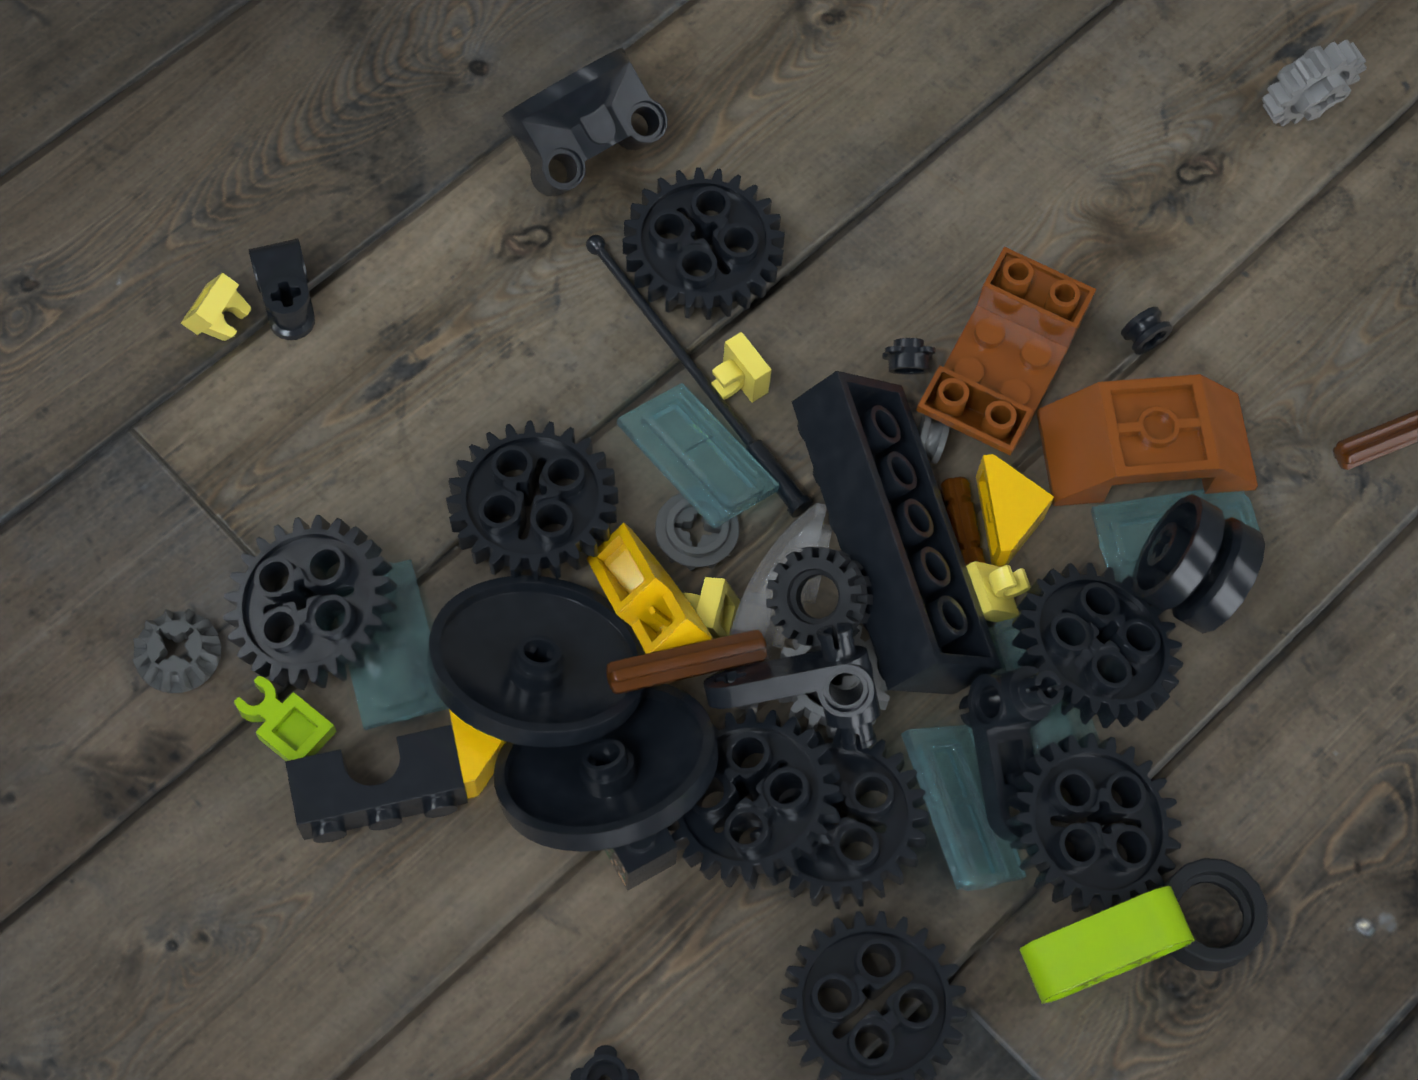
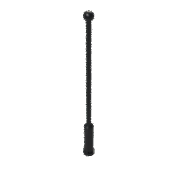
(788, 490)

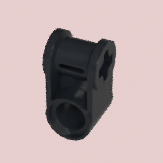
(284, 288)

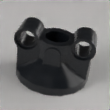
(583, 119)

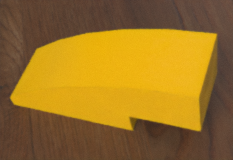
(645, 593)

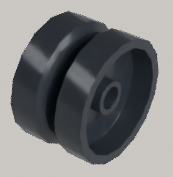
(1198, 564)

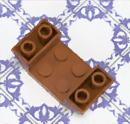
(1008, 351)
(1145, 435)

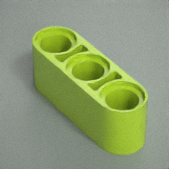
(1106, 944)

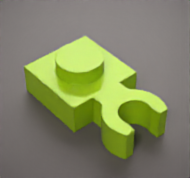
(289, 727)

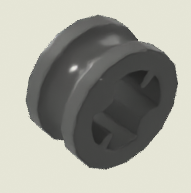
(933, 437)

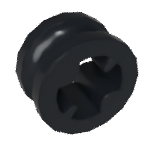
(1146, 330)

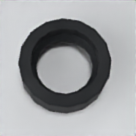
(1249, 899)

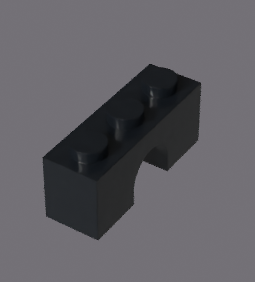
(332, 802)

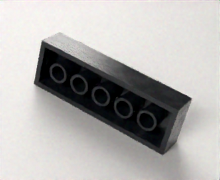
(896, 526)

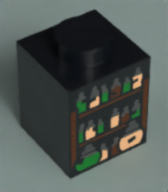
(644, 858)

